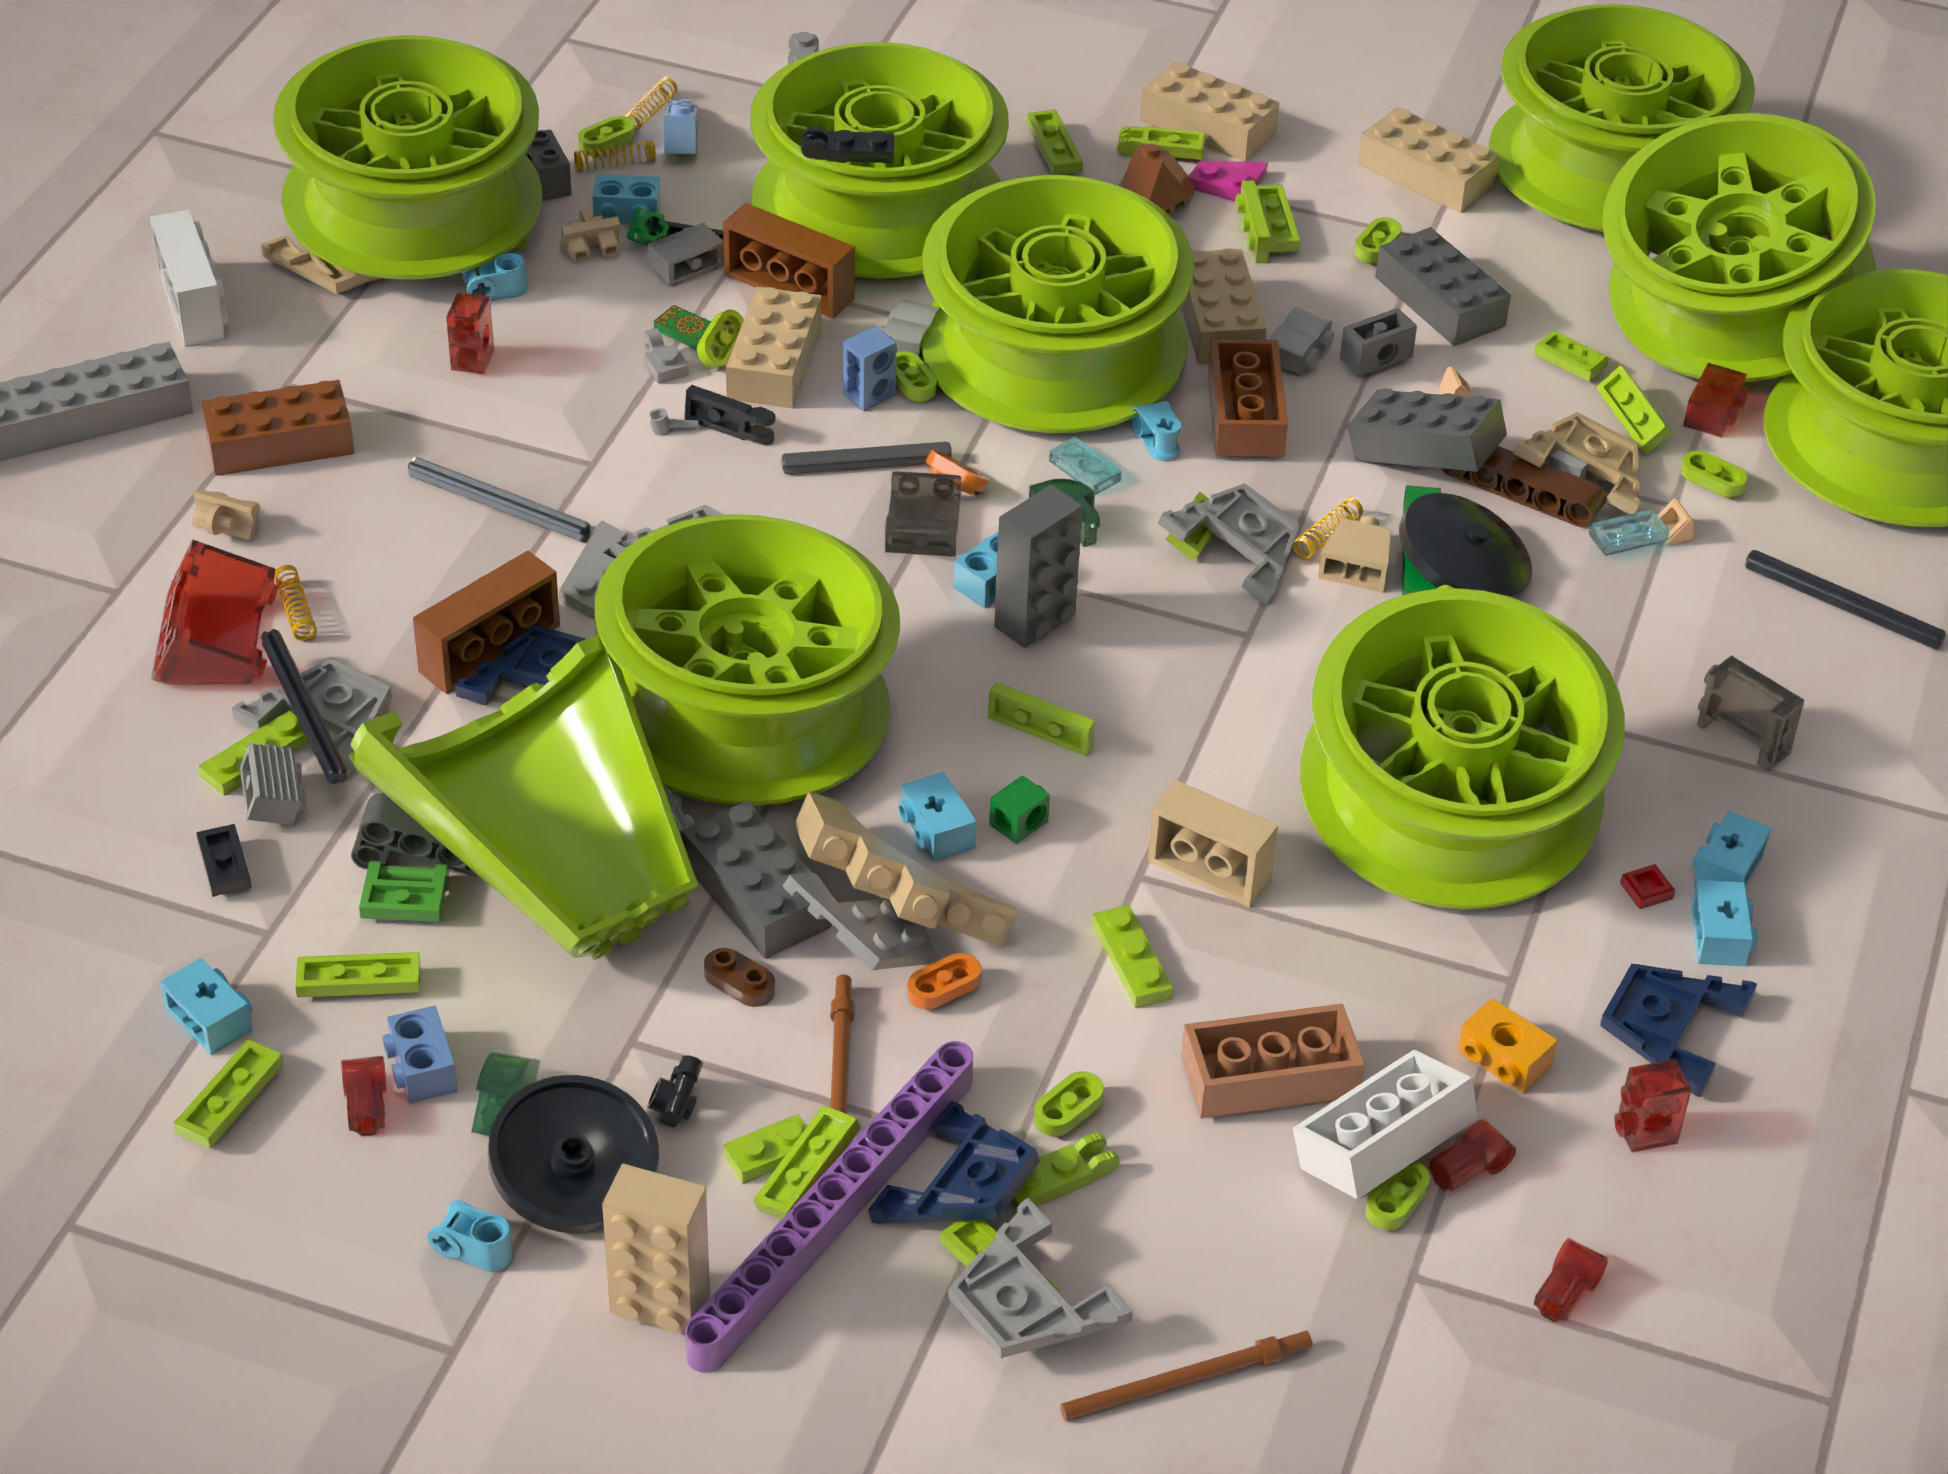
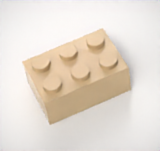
(1212, 843)

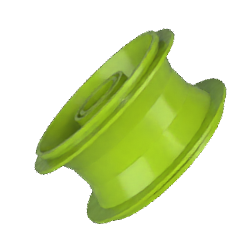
(1597, 91)
(945, 135)
(408, 157)
(1736, 238)
(1056, 303)
(1868, 396)
(751, 655)
(1465, 711)

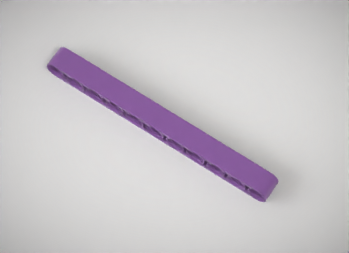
(826, 1209)

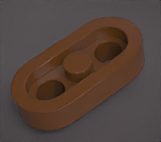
(735, 976)

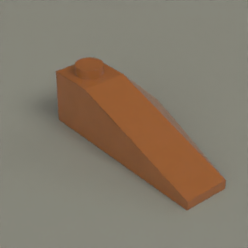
(1158, 177)

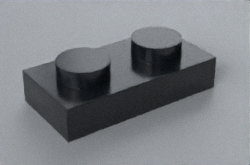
(223, 860)

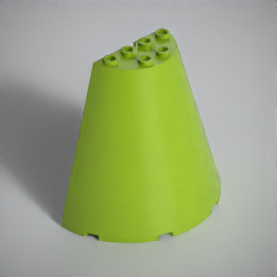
(549, 803)

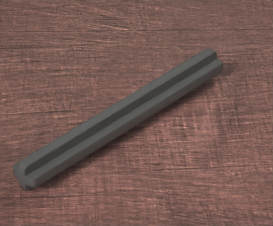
(861, 457)

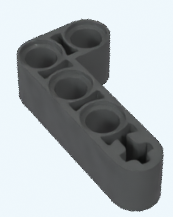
(391, 828)

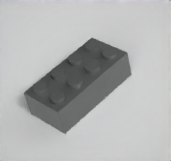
(1442, 286)
(1427, 429)
(1037, 565)
(744, 871)

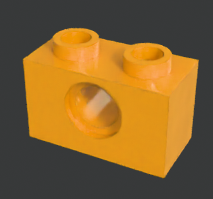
(1507, 1045)

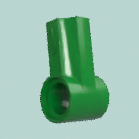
(647, 226)

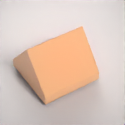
(1455, 384)
(1678, 523)

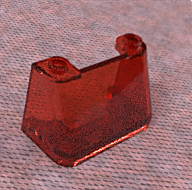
(213, 619)

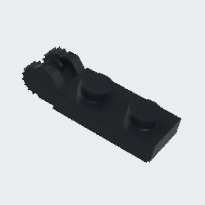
(848, 145)
(729, 415)

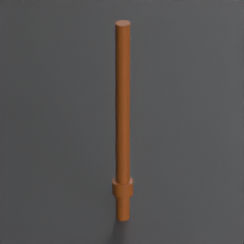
(841, 1013)
(1265, 1351)

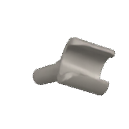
(662, 424)

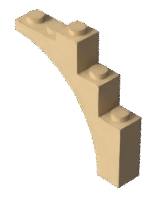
(915, 892)

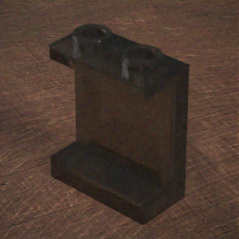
(923, 514)
(1751, 707)

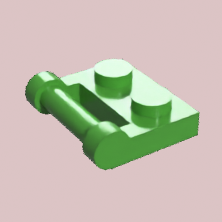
(404, 892)

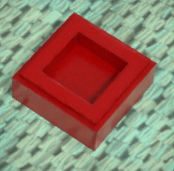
(1647, 886)

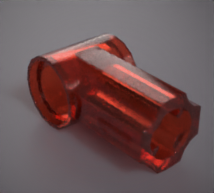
(364, 1087)
(1479, 1151)
(1572, 1274)

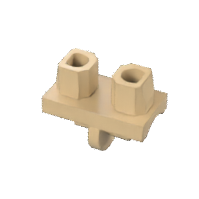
(590, 233)
(225, 514)

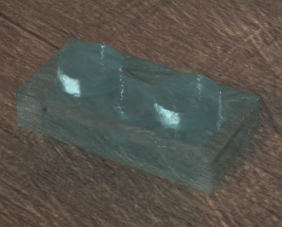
(1085, 465)
(1629, 532)

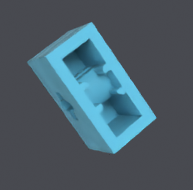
(937, 816)
(1732, 850)
(1723, 923)
(207, 1005)

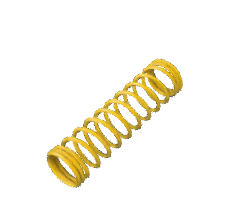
(646, 96)
(648, 144)
(1306, 540)
(298, 623)

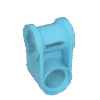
(498, 278)
(1158, 429)
(473, 1237)

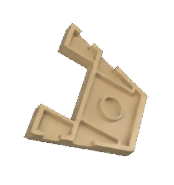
(306, 264)
(1608, 455)

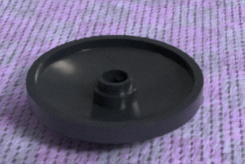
(1464, 545)
(562, 1148)

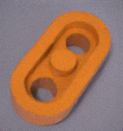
(945, 464)
(939, 982)

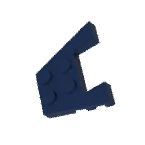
(522, 662)
(1658, 1007)
(974, 1181)

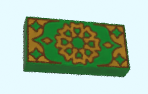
(682, 325)

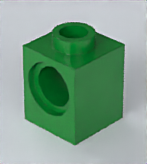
(1019, 809)

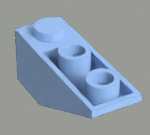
(680, 127)

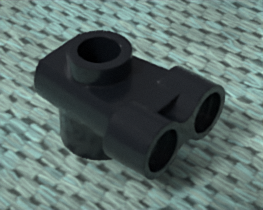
(674, 1097)

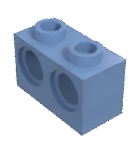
(869, 368)
(421, 1054)

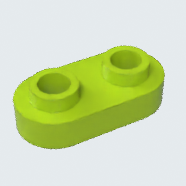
(605, 133)
(1376, 234)
(716, 343)
(914, 377)
(1714, 473)
(1061, 1108)
(1396, 1198)

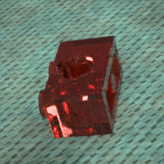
(470, 333)
(1716, 400)
(1652, 1105)

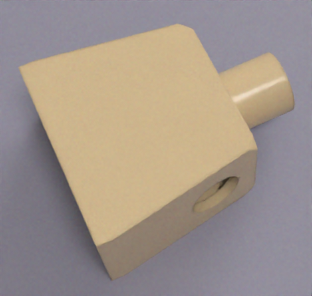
(1357, 554)

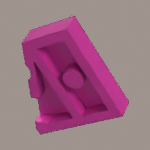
(1226, 177)

